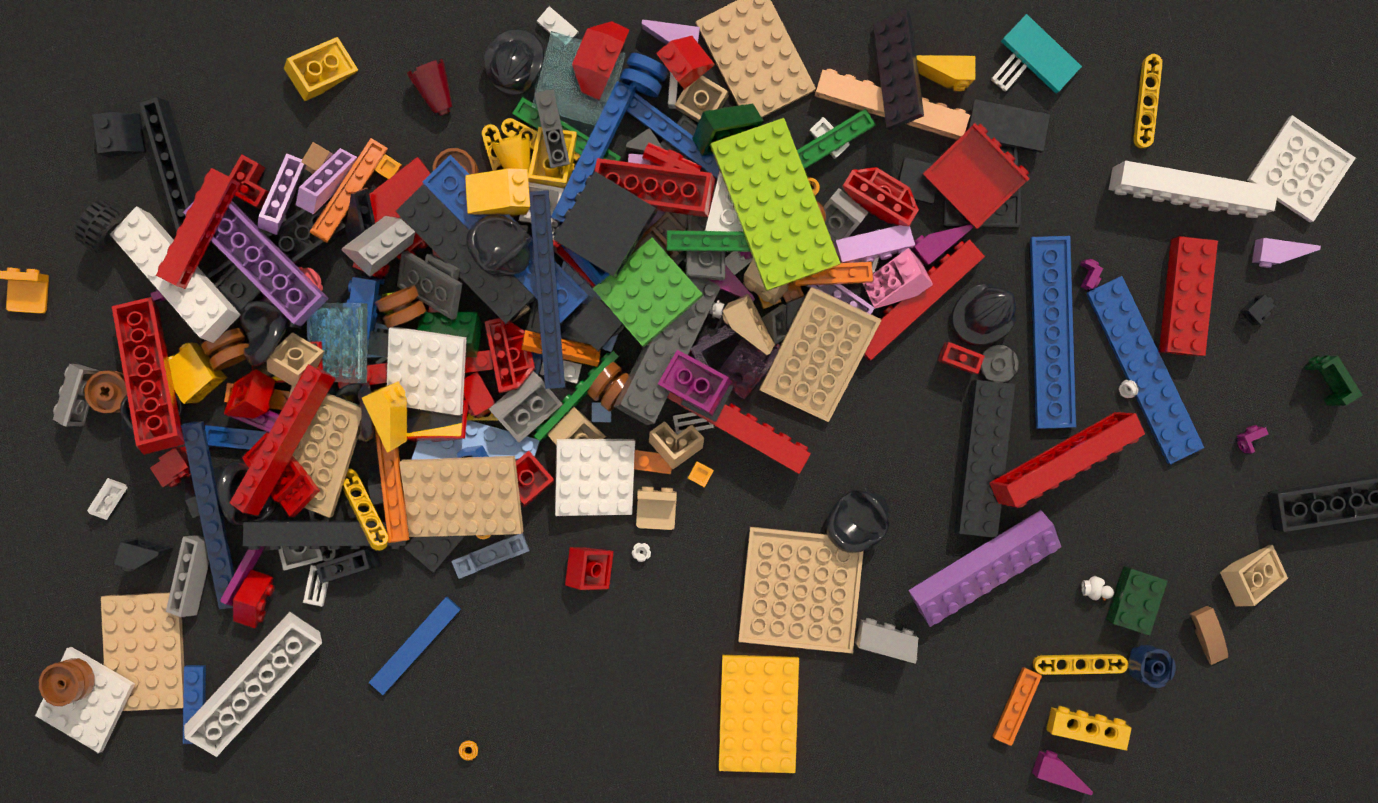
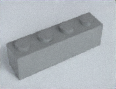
(188, 577)

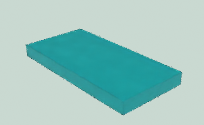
(1041, 53)

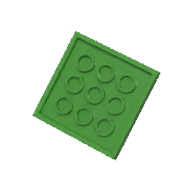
(648, 292)

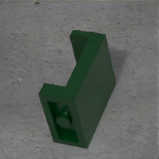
(1337, 378)

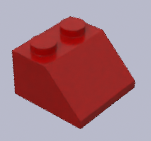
(685, 60)
(250, 396)
(531, 478)
(589, 568)

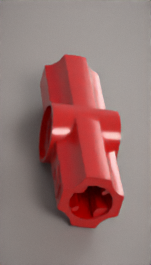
(668, 158)

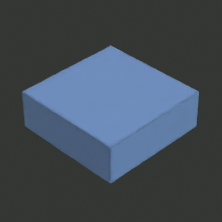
(600, 414)

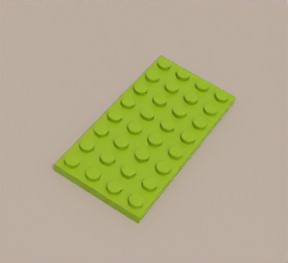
(775, 204)

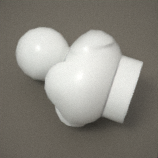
(1095, 589)

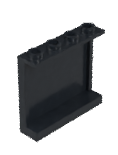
(605, 224)

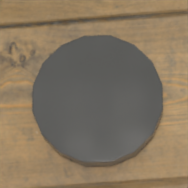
(999, 364)

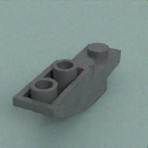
(552, 128)

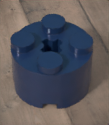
(1151, 666)

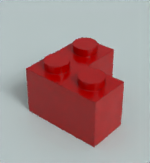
(248, 174)
(172, 467)
(251, 599)

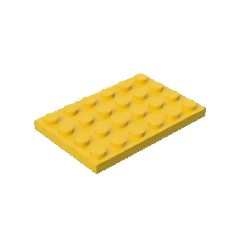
(758, 713)

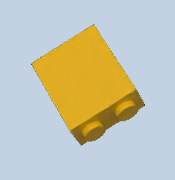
(193, 374)

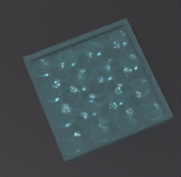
(559, 75)
(343, 338)

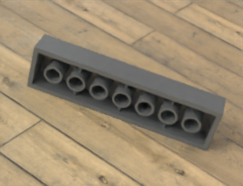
(641, 394)

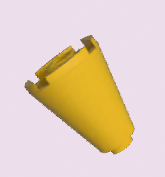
(513, 152)

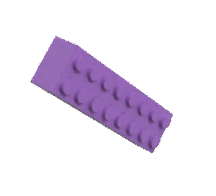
(267, 266)
(985, 568)

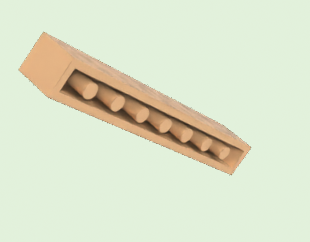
(867, 96)

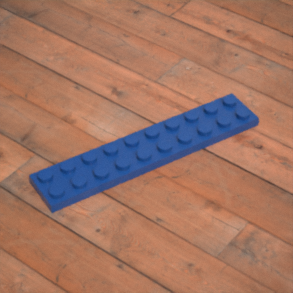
(449, 186)
(1053, 332)
(1145, 367)

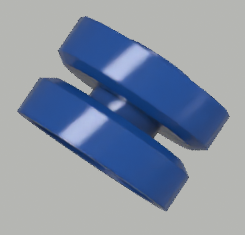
(644, 74)

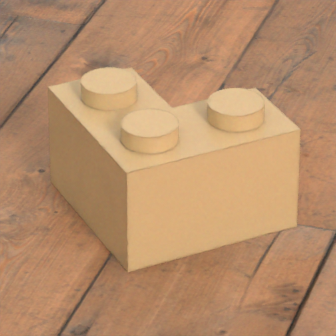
(674, 447)

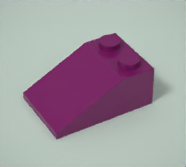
(695, 382)

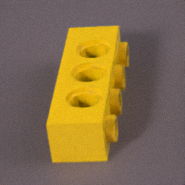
(1117, 737)

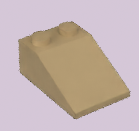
(747, 322)
(1254, 576)

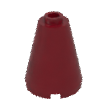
(433, 86)

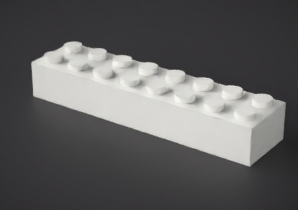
(1193, 189)
(198, 304)
(252, 684)

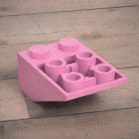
(898, 280)

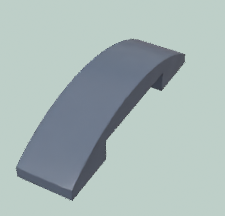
(490, 555)

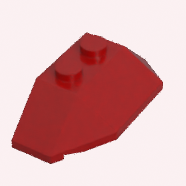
(598, 56)
(882, 195)
(510, 362)

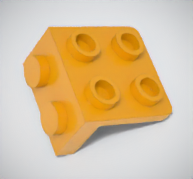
(26, 290)

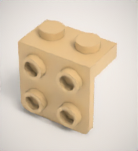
(656, 508)

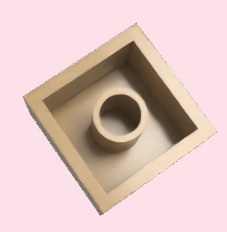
(700, 97)

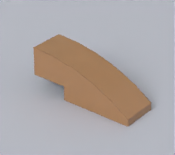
(1210, 634)

